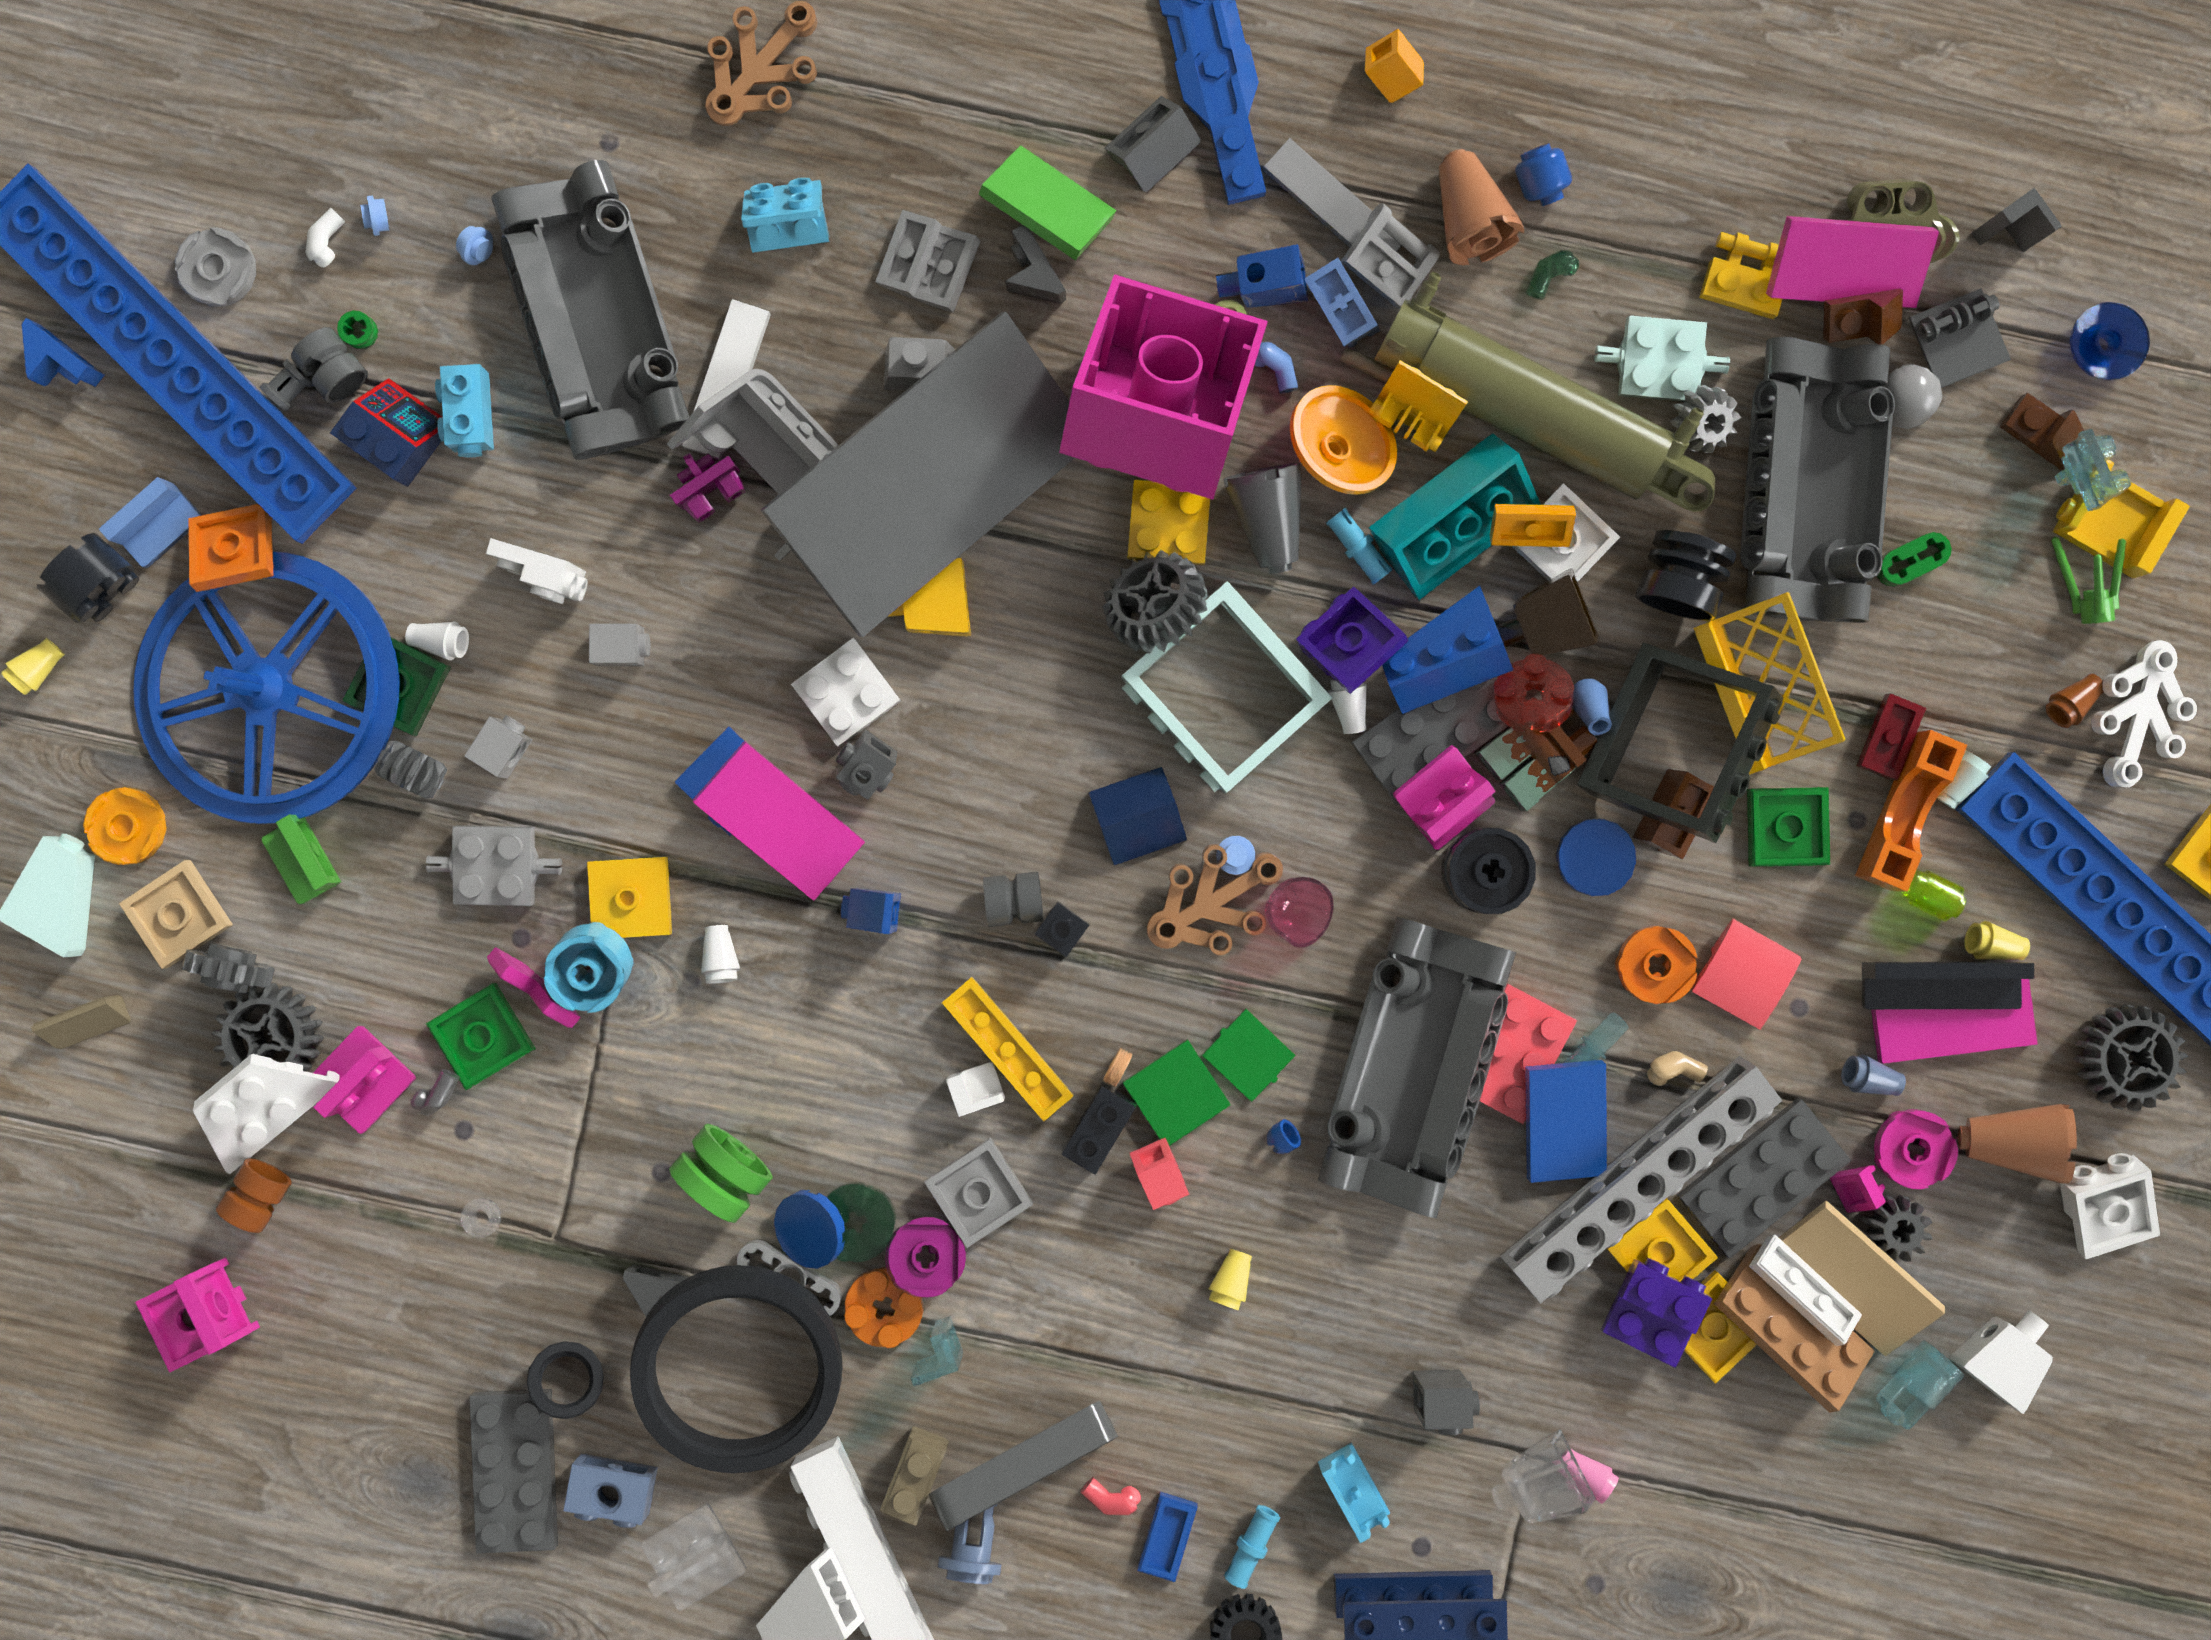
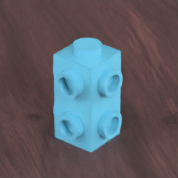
(466, 409)

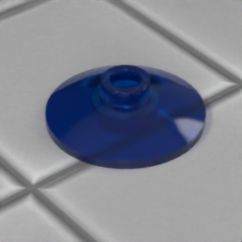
(2126, 339)

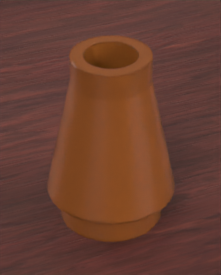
(2074, 702)

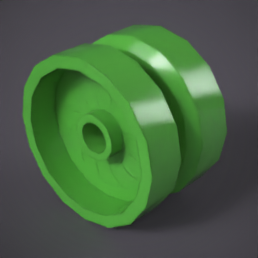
(720, 1173)

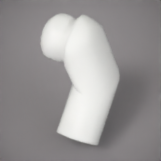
(318, 238)

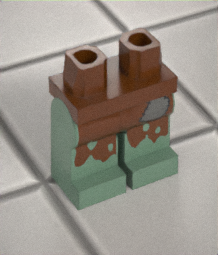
(1551, 760)

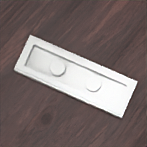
(1805, 1290)

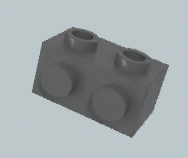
(1444, 1400)

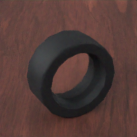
(545, 1357)

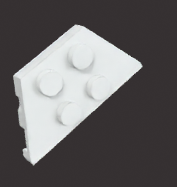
(256, 1105)

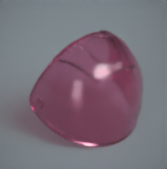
(1300, 910)

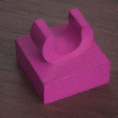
(1858, 1189)

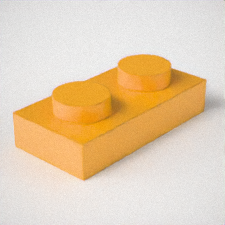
(1532, 525)

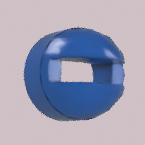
(1283, 1137)

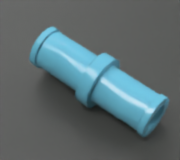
(1359, 546)
(1251, 1546)

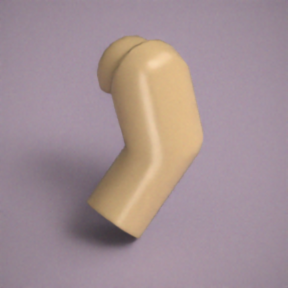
(1674, 1064)

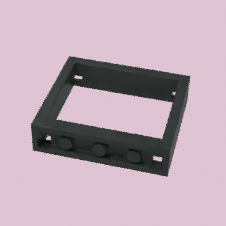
(1626, 716)

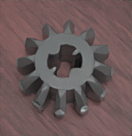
(410, 769)
(1908, 1234)

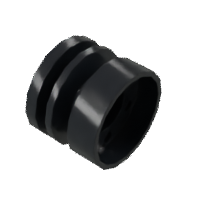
(1687, 567)

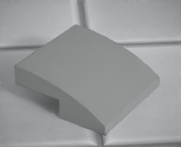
(927, 261)

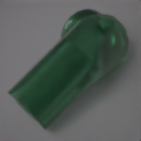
(1558, 263)

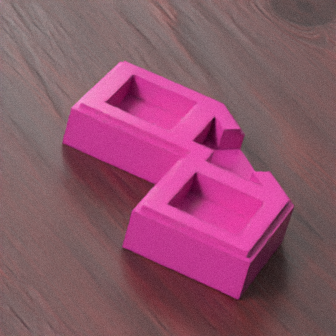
(527, 980)

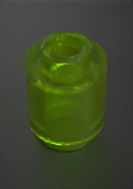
(1936, 895)

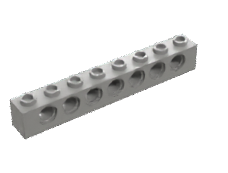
(1648, 1158)

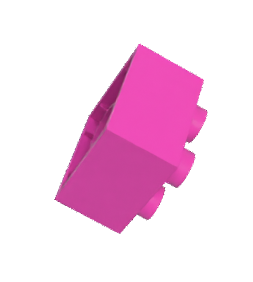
(1161, 386)

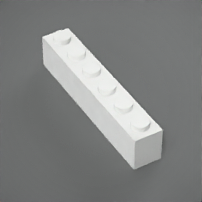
(854, 1534)

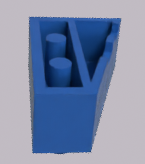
(1448, 655)

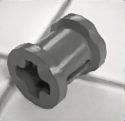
(286, 385)

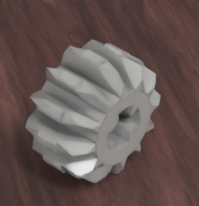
(1716, 420)

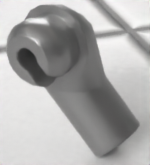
(439, 1094)

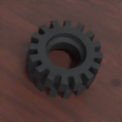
(1242, 1610)

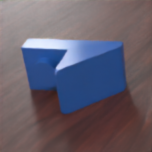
(48, 355)

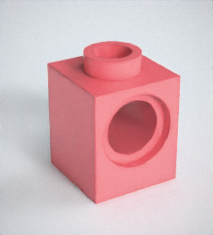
(1159, 1174)

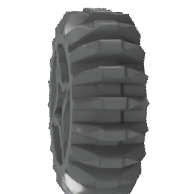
(1162, 611)
(282, 1008)
(2150, 1036)

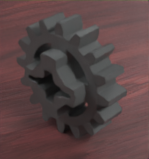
(228, 968)

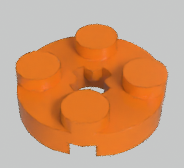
(1679, 965)
(862, 1313)

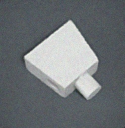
(2007, 1359)

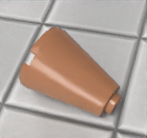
(1475, 211)
(2024, 1141)

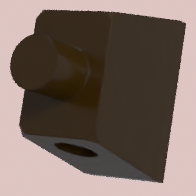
(1551, 618)

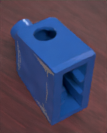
(1281, 273)

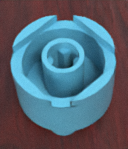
(593, 988)

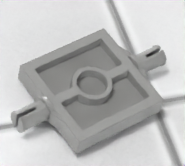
(493, 865)

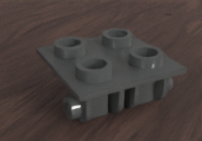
(1960, 337)

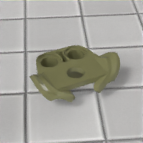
(1891, 210)

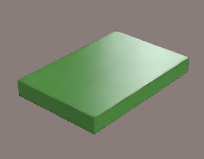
(1047, 202)

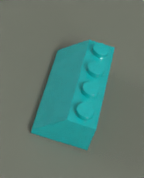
(1452, 515)

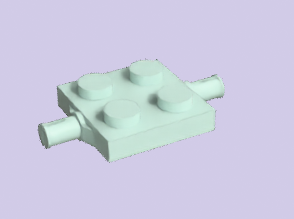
(1661, 358)

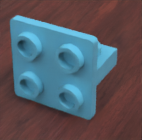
(784, 215)

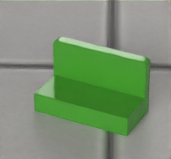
(300, 859)

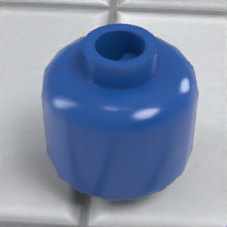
(1543, 174)

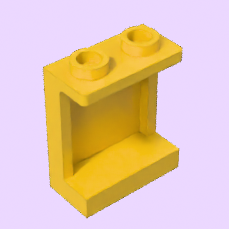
(2134, 515)

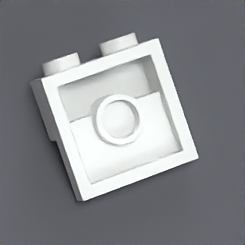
(547, 575)
(2111, 1205)

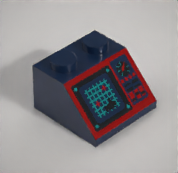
(390, 430)

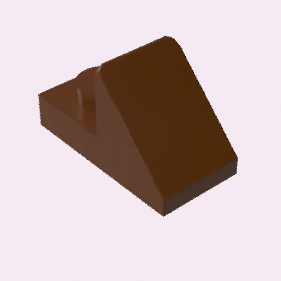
(1865, 315)
(2042, 428)

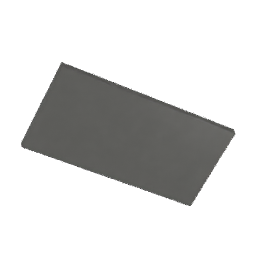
(926, 475)

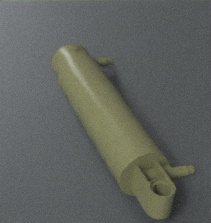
(1547, 406)

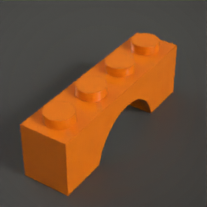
(1895, 841)

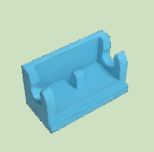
(1354, 1491)

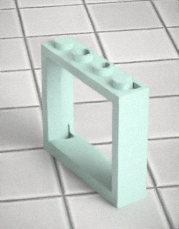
(1273, 648)

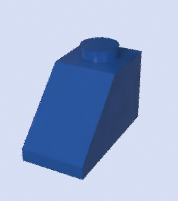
(871, 910)

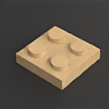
(175, 914)

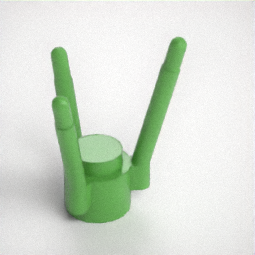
(2099, 603)

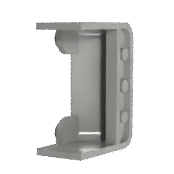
(763, 427)

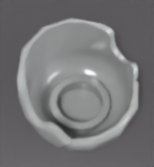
(1915, 394)

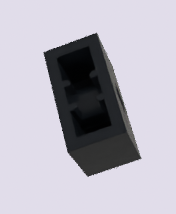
(1098, 1128)

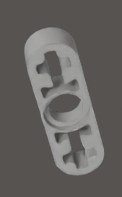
(769, 1255)

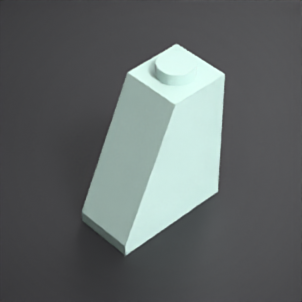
(53, 896)

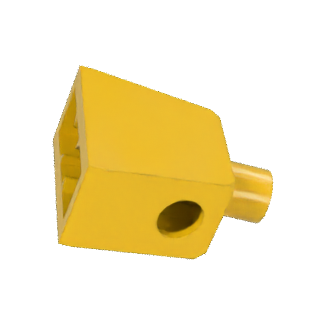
(939, 605)

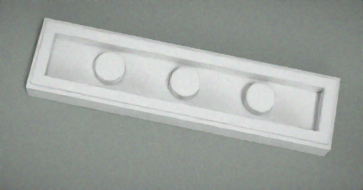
(732, 356)

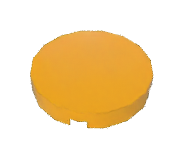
(124, 826)

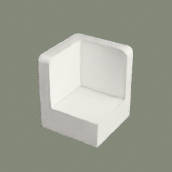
(975, 1088)

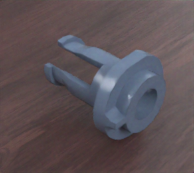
(971, 1561)

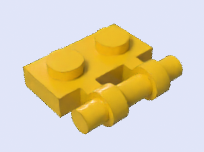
(1740, 285)

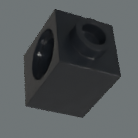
(1062, 929)

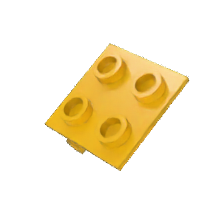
(1419, 404)

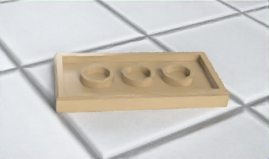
(1887, 1297)

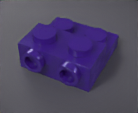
(1351, 639)
(1656, 1311)

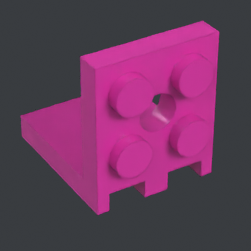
(212, 1307)

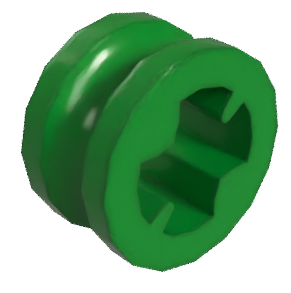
(370, 333)

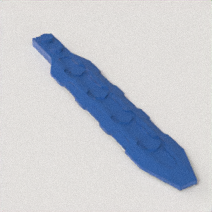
(1218, 86)

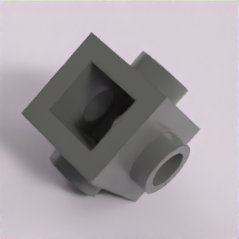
(865, 765)

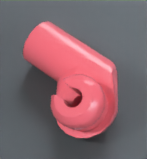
(1111, 1503)

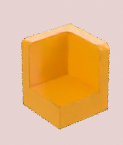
(1394, 66)

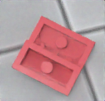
(1746, 974)

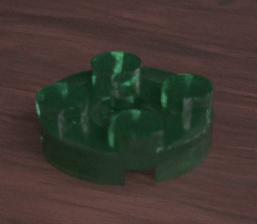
(880, 1220)

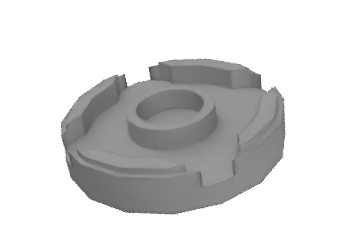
(215, 267)

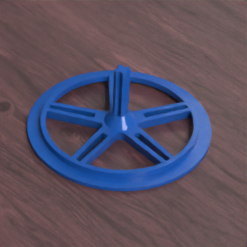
(264, 689)

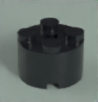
(87, 579)

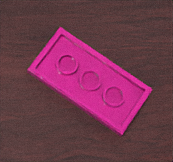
(1850, 258)
(778, 820)
(1946, 1032)

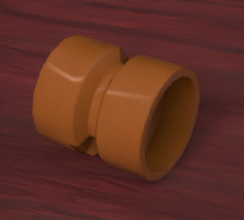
(250, 1202)

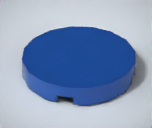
(1596, 857)
(809, 1229)

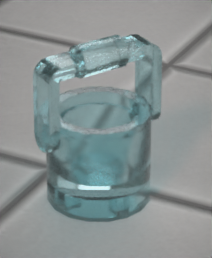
(1926, 1376)

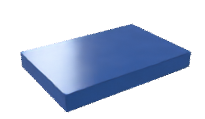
(1566, 1120)

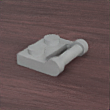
(1383, 266)

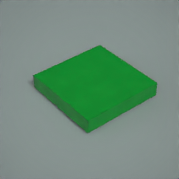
(1788, 826)
(480, 1036)
(1176, 1093)

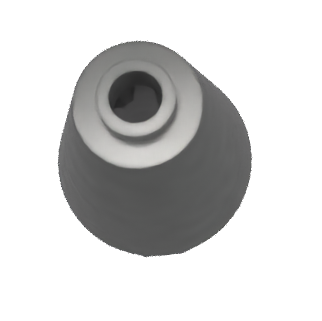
(1269, 512)

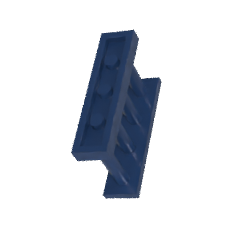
(1420, 1606)

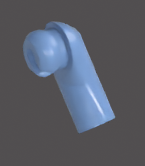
(1281, 363)

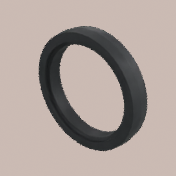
(735, 1454)

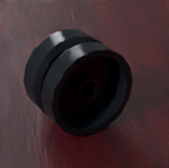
(1511, 870)

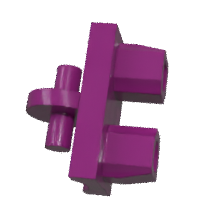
(693, 494)

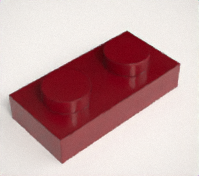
(1891, 736)

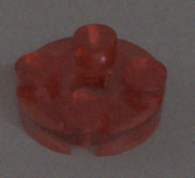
(1538, 674)

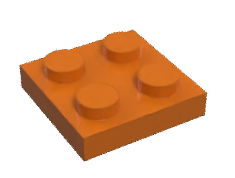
(230, 547)

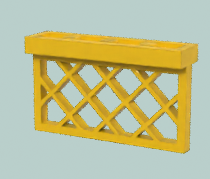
(1720, 653)

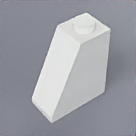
(814, 1605)

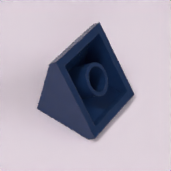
(1138, 815)

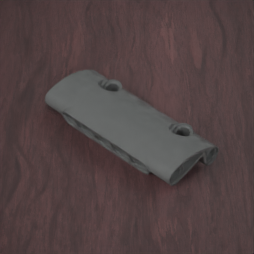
(590, 311)
(1817, 479)
(1417, 1067)

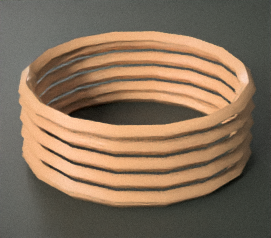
(1121, 1060)

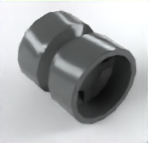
(325, 359)
(1013, 899)

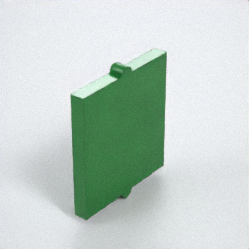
(1248, 1055)

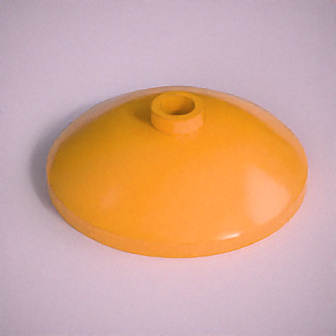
(1342, 441)

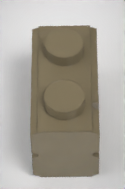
(914, 1475)

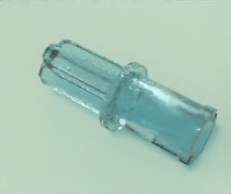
(1599, 1040)

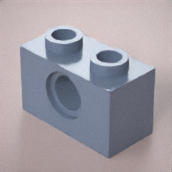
(631, 1480)

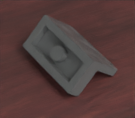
(1154, 143)
(2026, 221)

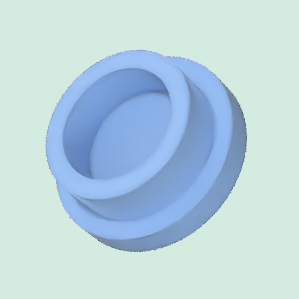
(375, 215)
(474, 245)
(1239, 855)

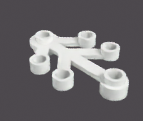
(2144, 709)

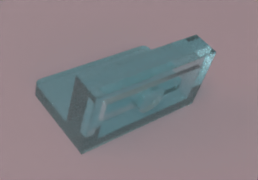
(947, 1354)

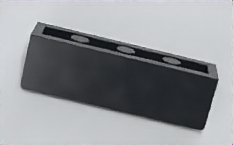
(1944, 985)

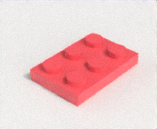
(1529, 1037)

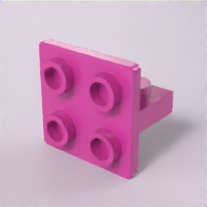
(1445, 797)
(367, 1082)

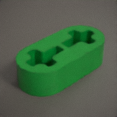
(1916, 566)

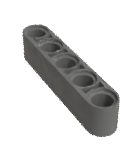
(1022, 1465)

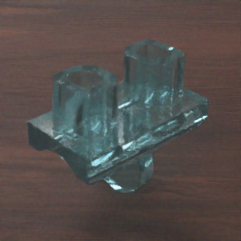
(2089, 472)

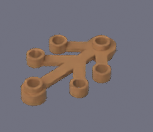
(757, 67)
(1209, 903)

